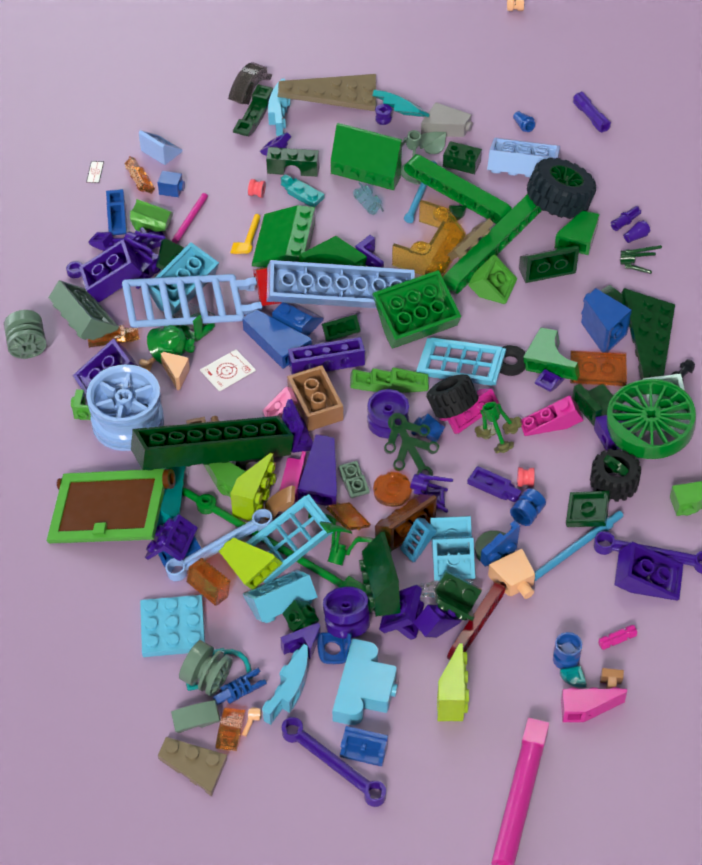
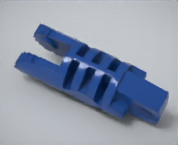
(239, 688)

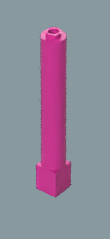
(520, 792)

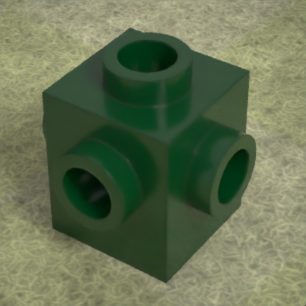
(300, 615)

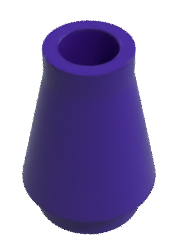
(637, 232)

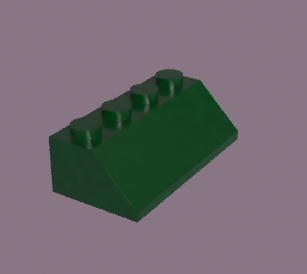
(380, 577)

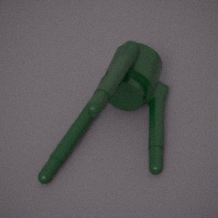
(628, 257)

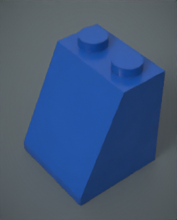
(605, 319)

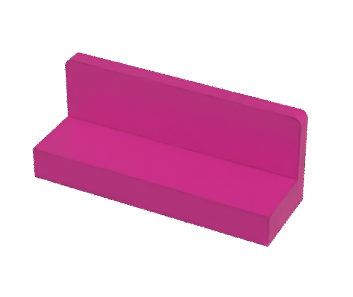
(464, 420)
(293, 473)

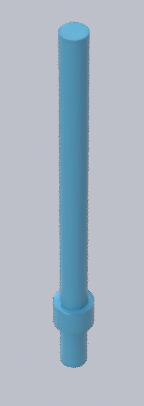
(577, 545)

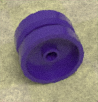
(381, 407)
(346, 612)

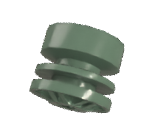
(24, 334)
(208, 670)

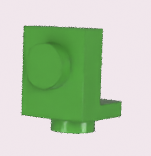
(78, 406)

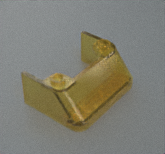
(431, 256)

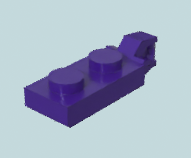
(493, 484)

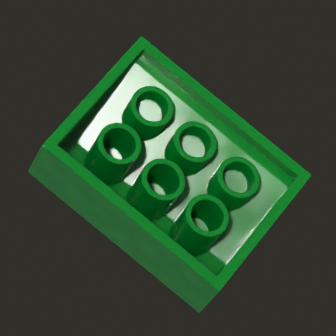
(366, 156)
(284, 235)
(416, 309)

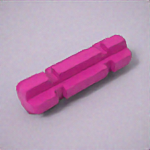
(617, 637)

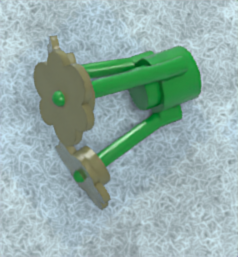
(491, 412)

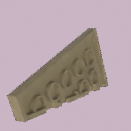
(342, 91)

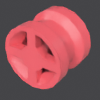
(256, 188)
(525, 477)

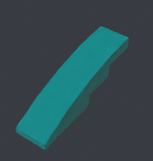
(400, 104)

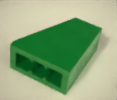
(579, 232)

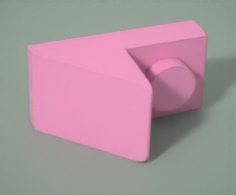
(276, 406)

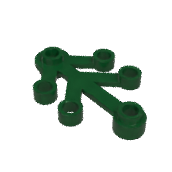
(409, 443)

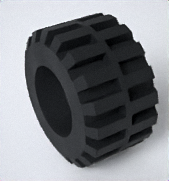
(452, 396)
(617, 486)

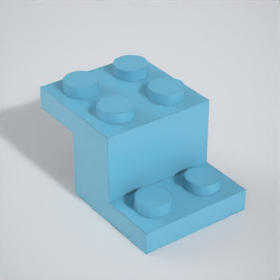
(453, 547)

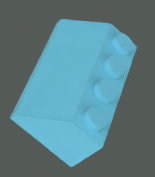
(188, 262)

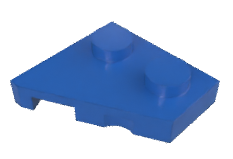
(501, 545)

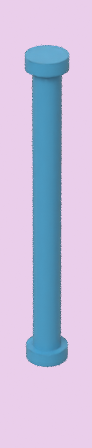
(409, 217)

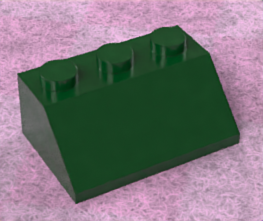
(549, 264)

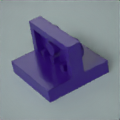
(410, 609)

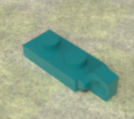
(302, 191)

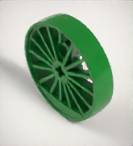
(651, 418)

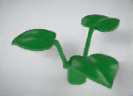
(337, 550)

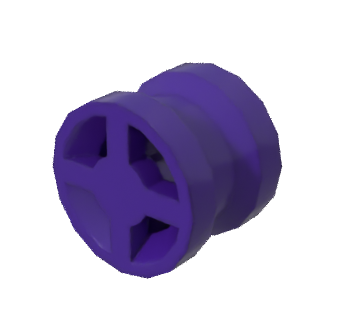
(383, 114)

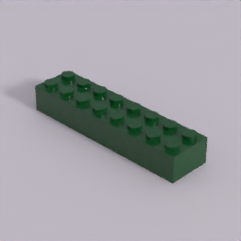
(210, 442)

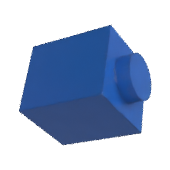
(170, 184)

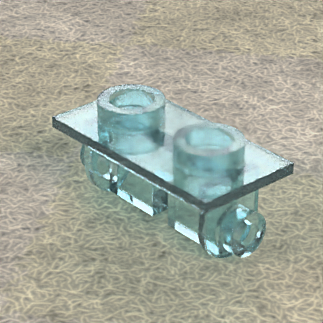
(364, 194)

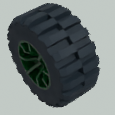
(561, 187)

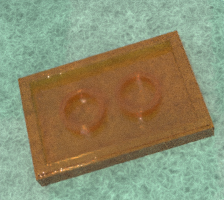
(600, 368)

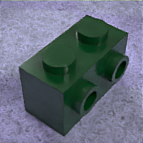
(462, 157)

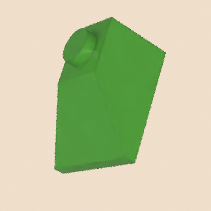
(493, 281)

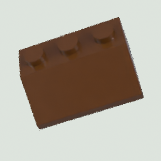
(401, 520)

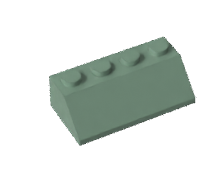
(81, 311)

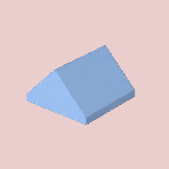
(158, 147)

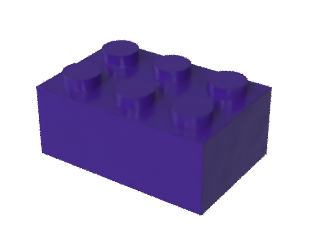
(107, 270)

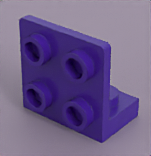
(302, 439)
(173, 538)

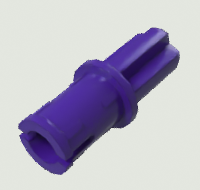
(625, 218)

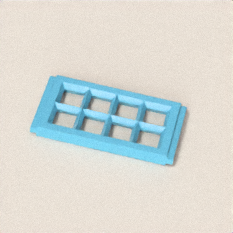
(495, 366)
(316, 514)

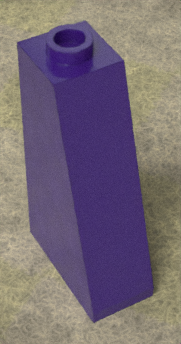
(320, 472)

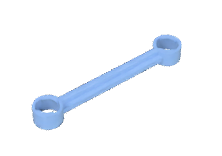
(215, 546)

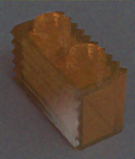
(208, 581)

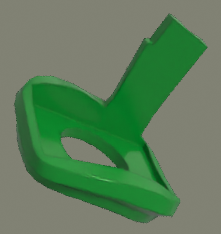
(199, 331)

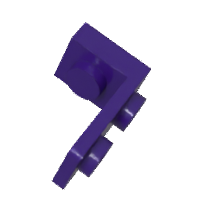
(367, 247)

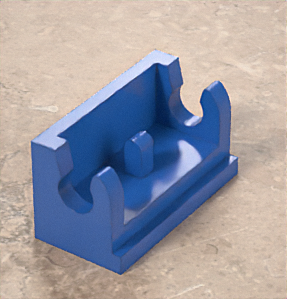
(364, 746)

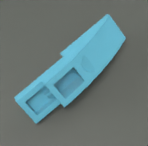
(276, 110)
(292, 683)

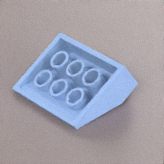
(518, 156)

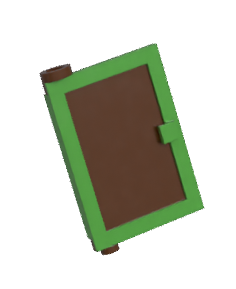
(109, 505)

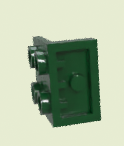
(593, 402)
(456, 595)

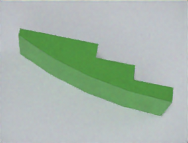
(398, 379)

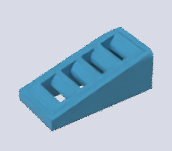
(429, 532)

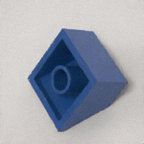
(297, 317)

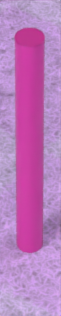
(189, 218)

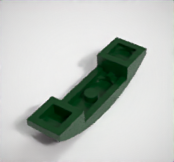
(255, 111)

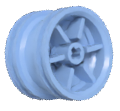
(119, 403)

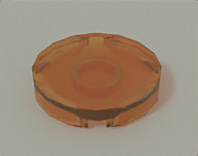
(392, 489)

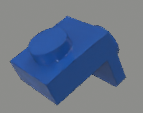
(435, 427)

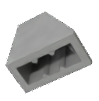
(448, 120)

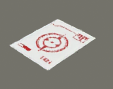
(227, 370)

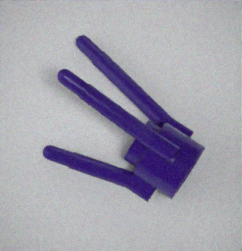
(135, 242)
(421, 483)

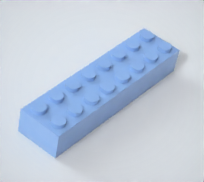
(329, 283)

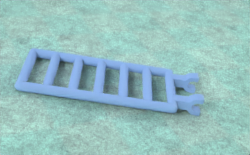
(236, 285)

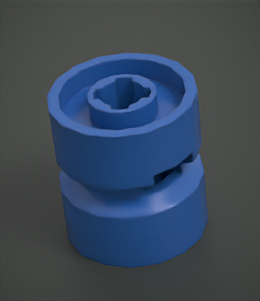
(528, 507)
(567, 650)

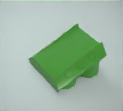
(149, 217)

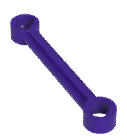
(617, 545)
(333, 761)

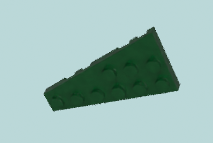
(650, 331)

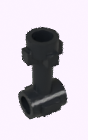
(687, 366)

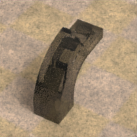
(246, 82)

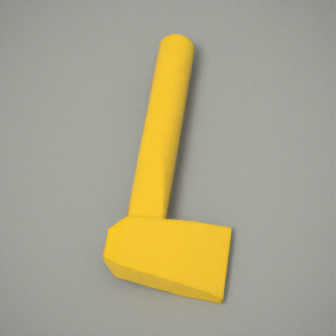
(246, 247)

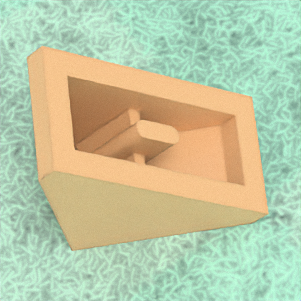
(176, 367)

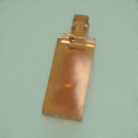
(139, 175)
(121, 335)

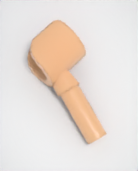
(147, 364)
(253, 714)

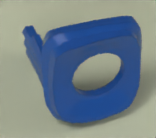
(344, 645)

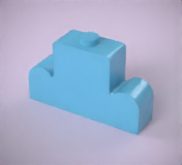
(363, 684)

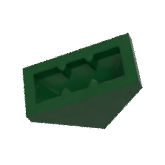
(340, 327)

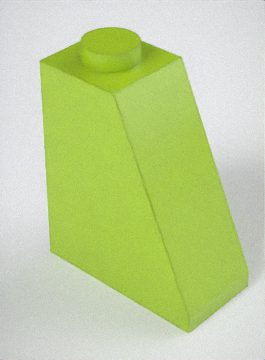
(249, 562)

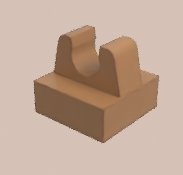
(611, 677)

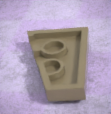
(470, 239)
(194, 762)

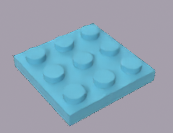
(171, 625)

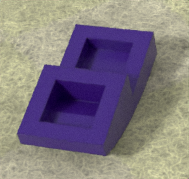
(548, 380)

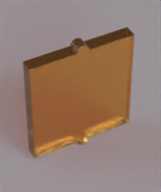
(348, 516)

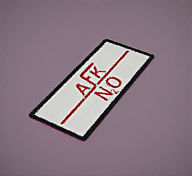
(95, 172)

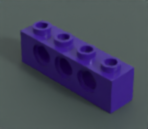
(331, 355)

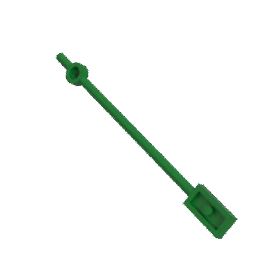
(210, 507)

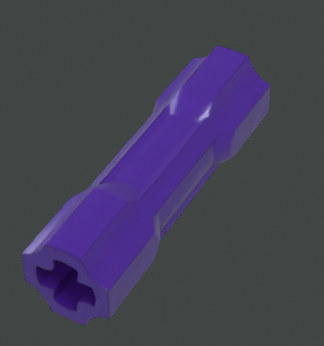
(598, 119)

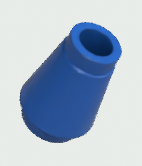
(524, 121)

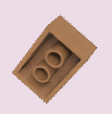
(316, 398)

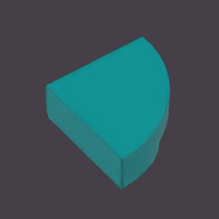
(573, 676)

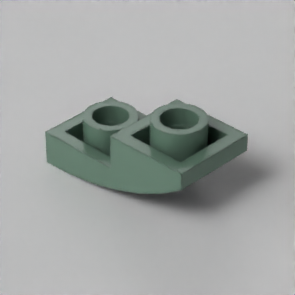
(353, 479)
(195, 715)

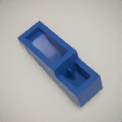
(116, 212)

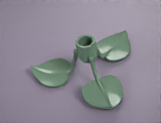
(431, 142)

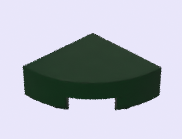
(457, 211)
(615, 465)

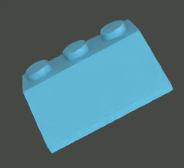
(275, 596)

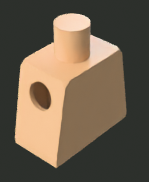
(513, 573)

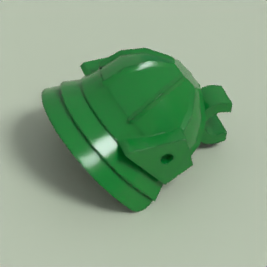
(169, 340)

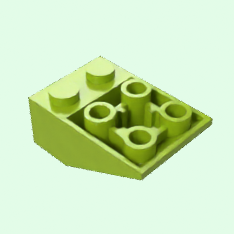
(253, 488)
(452, 688)

